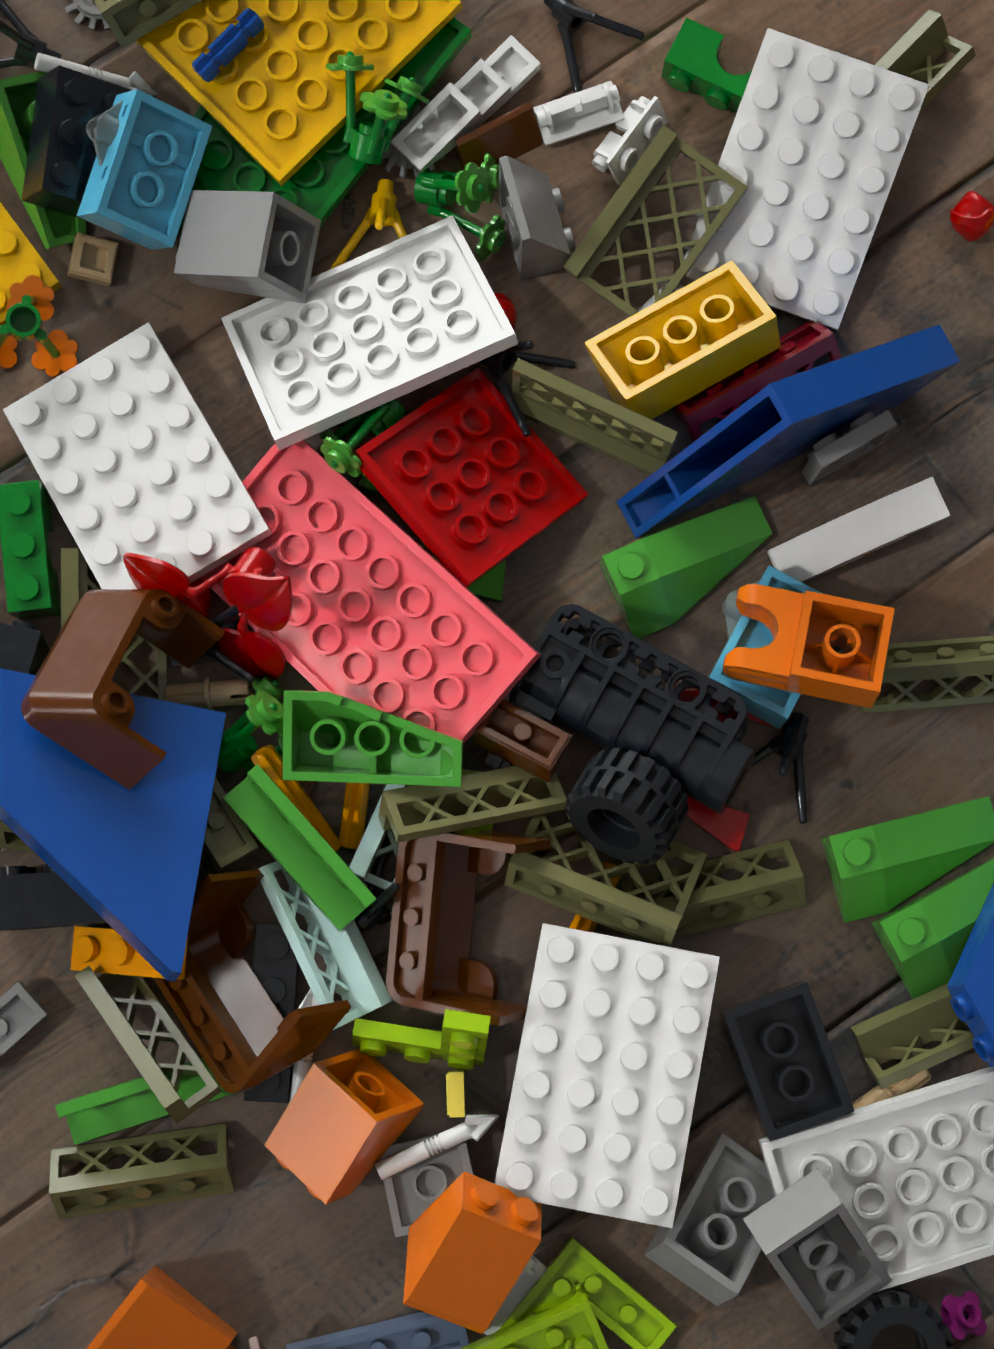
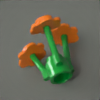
(24, 322)

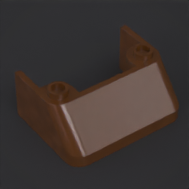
(74, 690)
(434, 922)
(225, 1002)

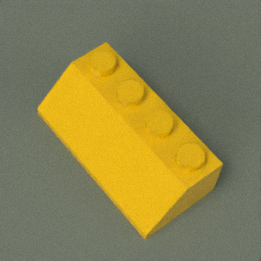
(685, 342)

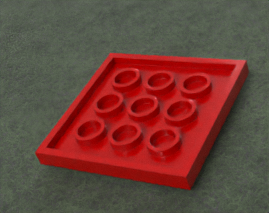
(469, 478)

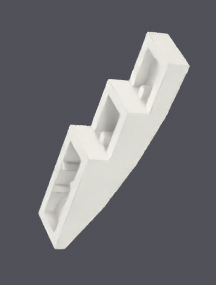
(466, 104)
(860, 532)

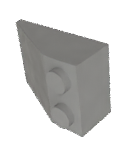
(533, 219)
(709, 1239)
(817, 1249)

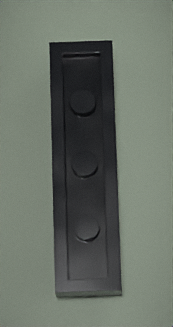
(278, 973)

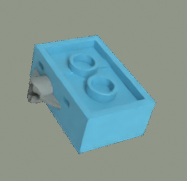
(143, 168)
(761, 701)

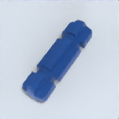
(228, 45)

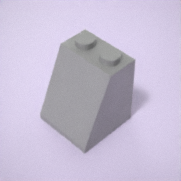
(247, 244)

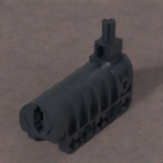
(632, 713)

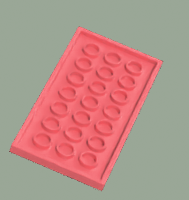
(373, 605)

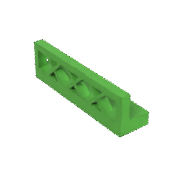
(299, 848)
(123, 1106)

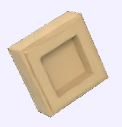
(92, 259)

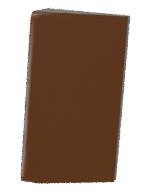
(504, 136)
(523, 740)

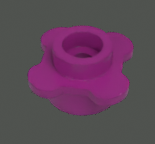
(953, 1316)

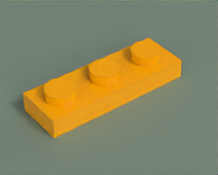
(109, 953)

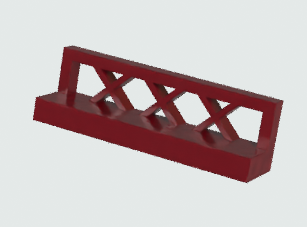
(797, 351)

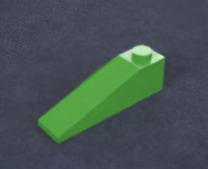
(16, 119)
(675, 568)
(354, 743)
(897, 858)
(934, 928)

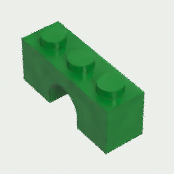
(695, 68)
(27, 565)

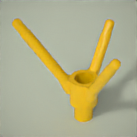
(381, 213)

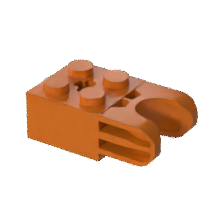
(803, 640)

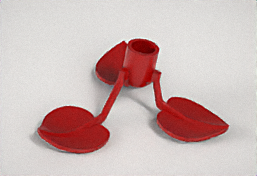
(247, 586)

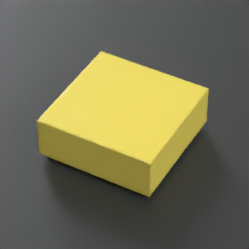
(455, 1093)

